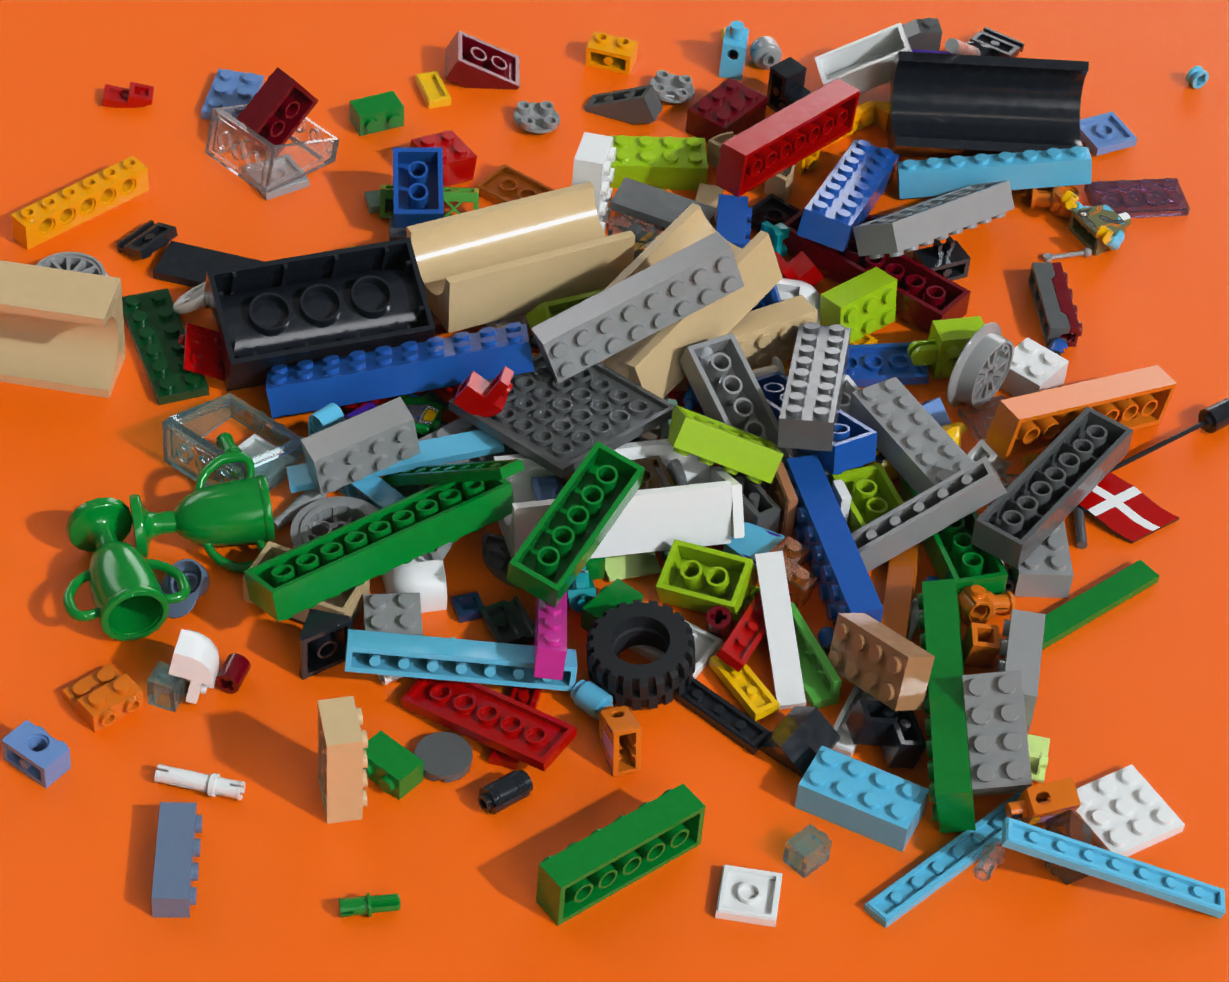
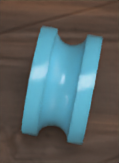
(1197, 77)

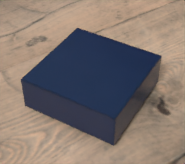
(467, 606)

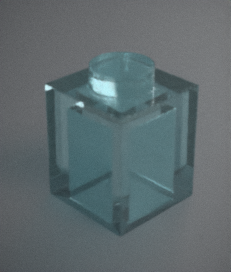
(165, 689)
(807, 850)

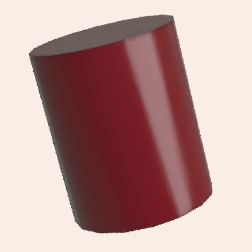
(719, 622)
(232, 673)

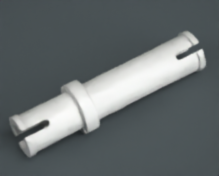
(211, 784)

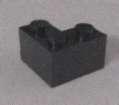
(786, 84)
(892, 730)

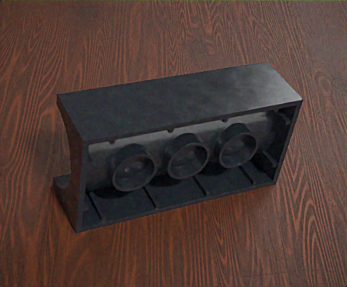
(982, 104)
(316, 307)

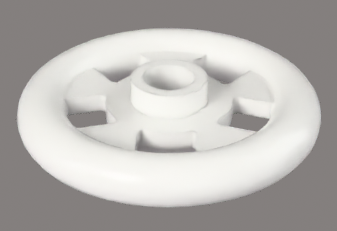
(190, 300)

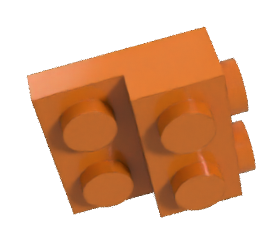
(103, 697)

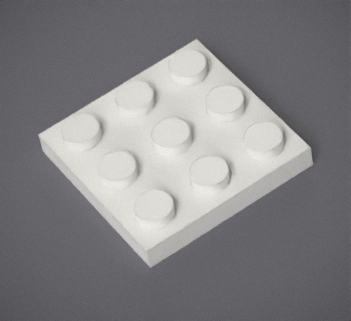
(1126, 812)

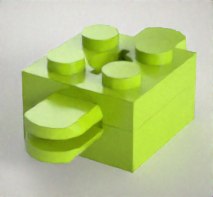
(944, 344)

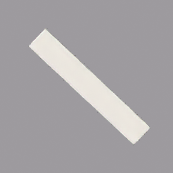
(780, 630)

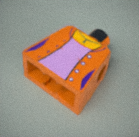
(616, 728)
(1044, 802)

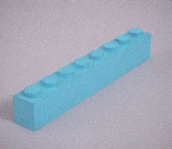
(1022, 169)
(450, 660)

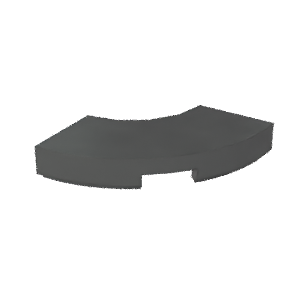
(496, 556)

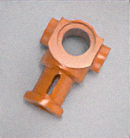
(1052, 200)
(981, 605)

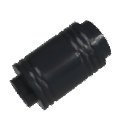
(505, 791)

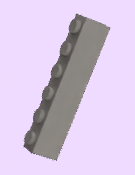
(928, 513)

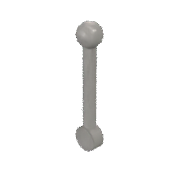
(1048, 257)

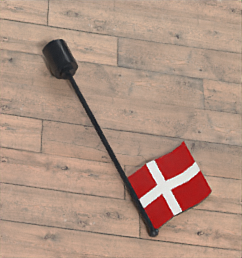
(1124, 507)

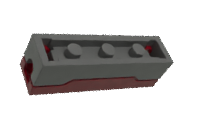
(1054, 303)

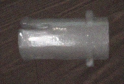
(992, 856)

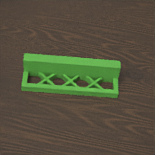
(450, 194)
(819, 676)

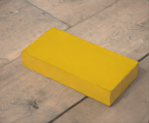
(433, 89)

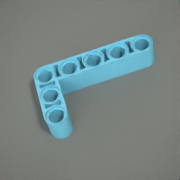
(371, 489)

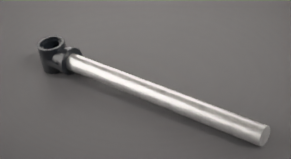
(970, 48)

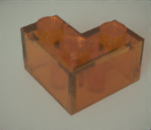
(799, 579)

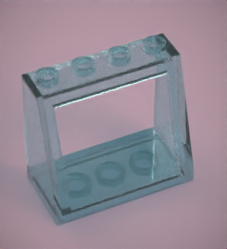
(190, 452)

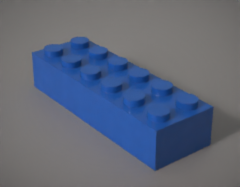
(853, 440)

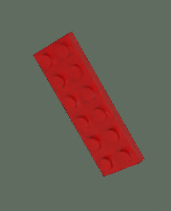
(491, 719)

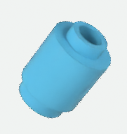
(590, 698)

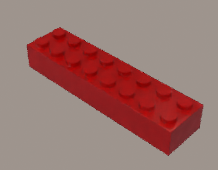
(786, 137)

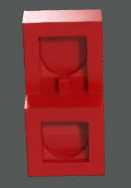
(136, 96)

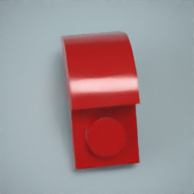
(799, 269)
(484, 398)

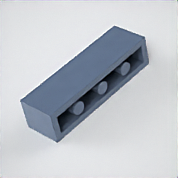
(175, 858)

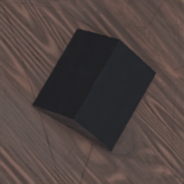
(322, 641)
(799, 739)

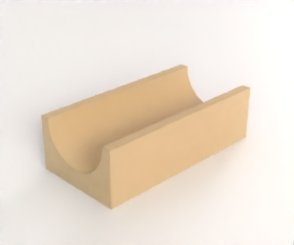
(516, 256)
(60, 329)
(655, 359)

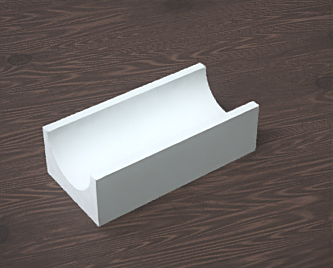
(653, 517)

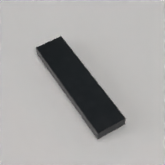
(723, 716)

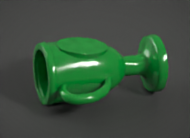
(214, 514)
(119, 576)

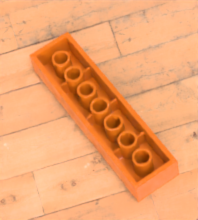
(1036, 419)

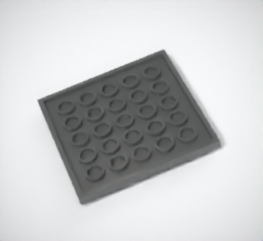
(564, 420)

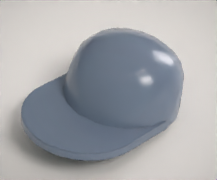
(198, 581)

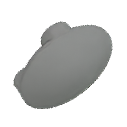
(672, 87)
(536, 116)

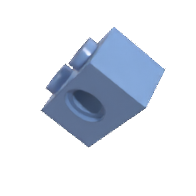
(36, 753)

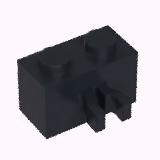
(945, 259)

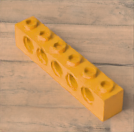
(79, 202)

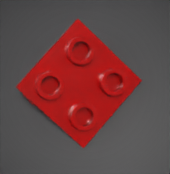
(202, 351)

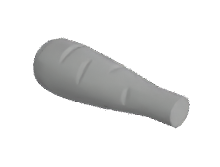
(299, 503)

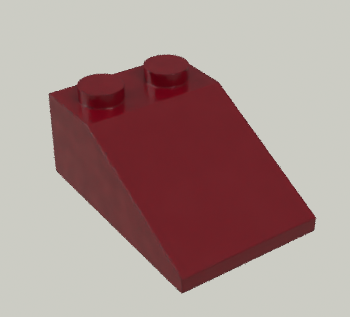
(480, 64)

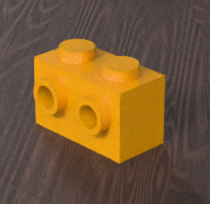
(611, 53)

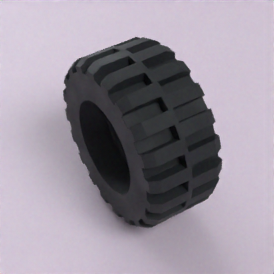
(641, 625)

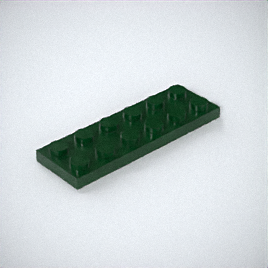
(155, 336)

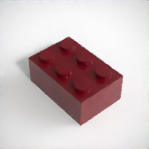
(278, 108)
(726, 109)

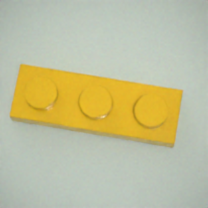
(746, 689)

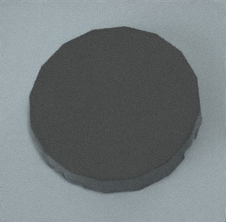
(444, 756)

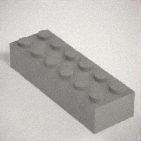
(730, 389)
(908, 434)

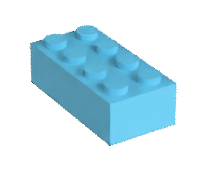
(861, 798)

